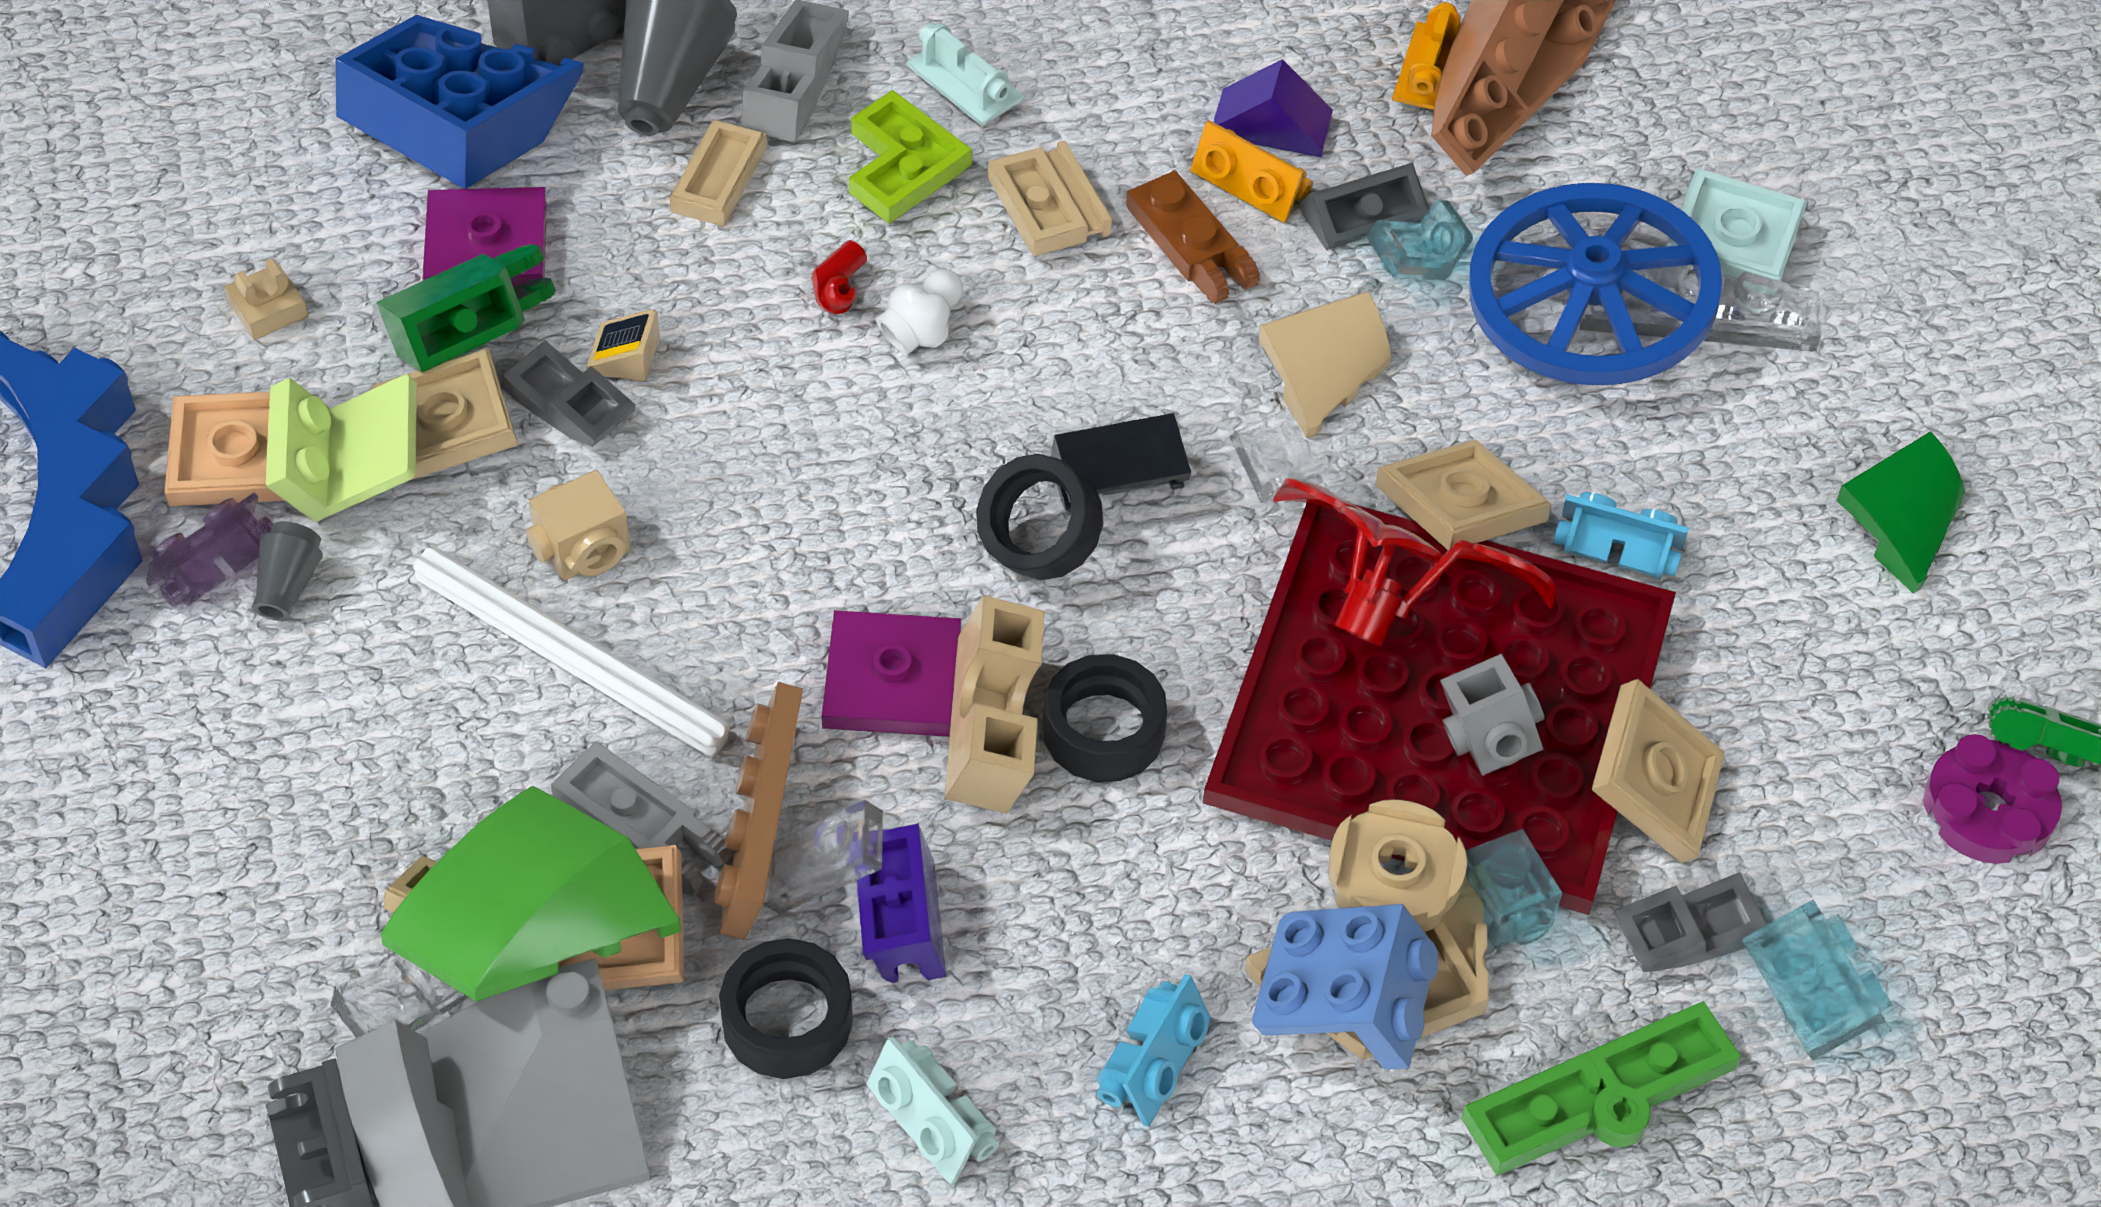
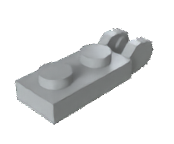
(639, 809)

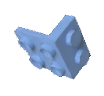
(1350, 974)

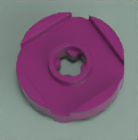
(2014, 775)

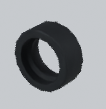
(1004, 490)
(1099, 677)
(778, 962)

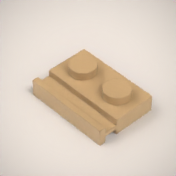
(1049, 198)

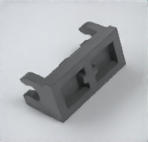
(317, 1140)

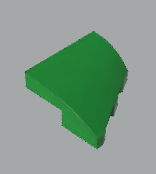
(1907, 506)

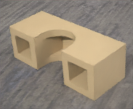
(989, 737)

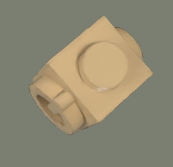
(579, 527)

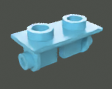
(1644, 535)
(1171, 1026)

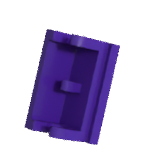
(902, 907)

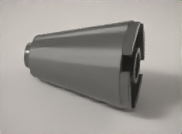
(667, 57)

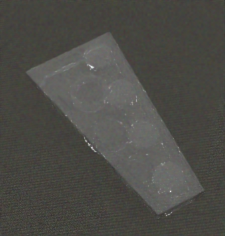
(1750, 309)

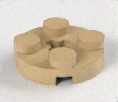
(1401, 830)

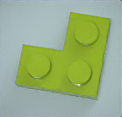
(913, 157)

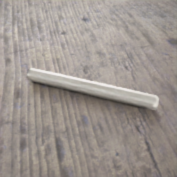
(572, 651)

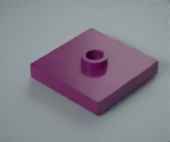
(483, 221)
(891, 673)

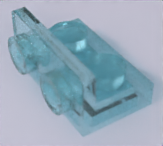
(1815, 981)

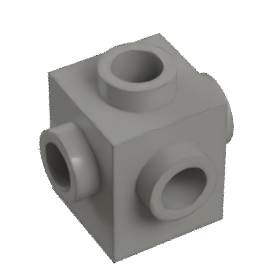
(1492, 715)

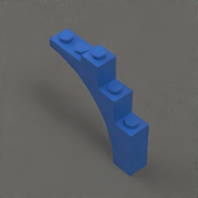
(76, 537)

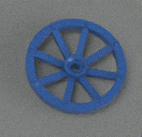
(1595, 274)

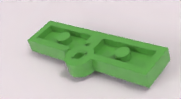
(1601, 1090)

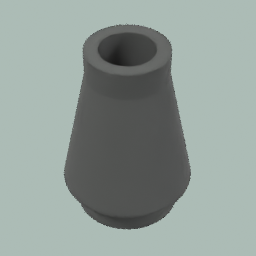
(284, 567)

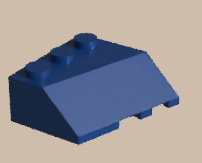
(451, 97)

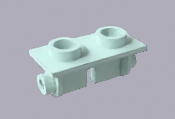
(963, 75)
(914, 1092)

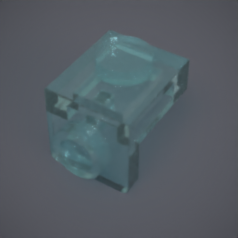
(1422, 249)
(1513, 889)

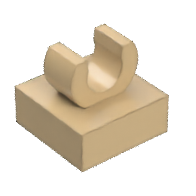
(265, 300)

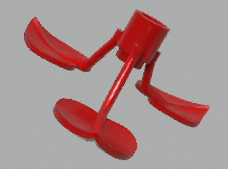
(1374, 599)

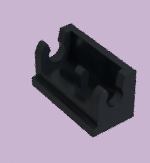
(1125, 454)

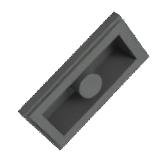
(1352, 208)

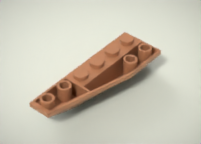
(1506, 67)

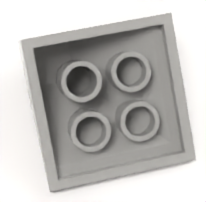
(539, 1093)

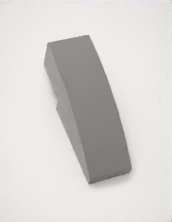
(793, 70)
(397, 1121)

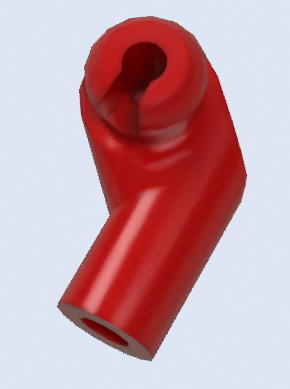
(832, 277)

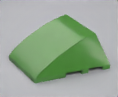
(525, 895)

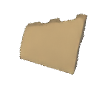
(1326, 356)

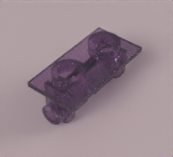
(189, 562)

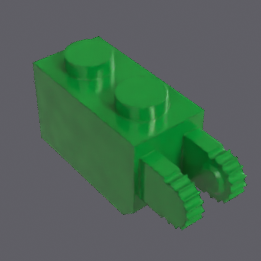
(463, 307)

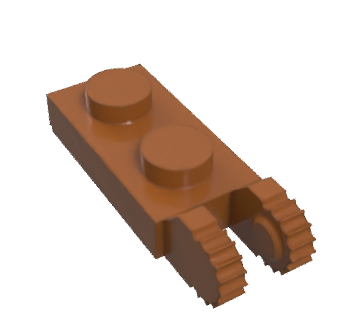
(1191, 236)

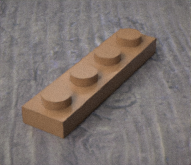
(754, 829)

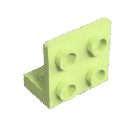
(340, 454)

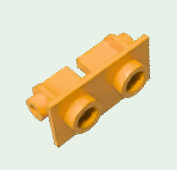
(1427, 57)
(1249, 172)

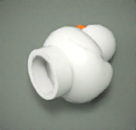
(921, 314)

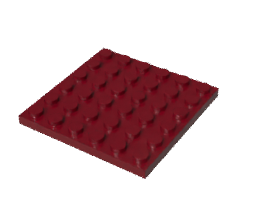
(1354, 723)

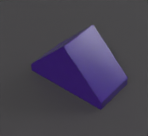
(1276, 111)

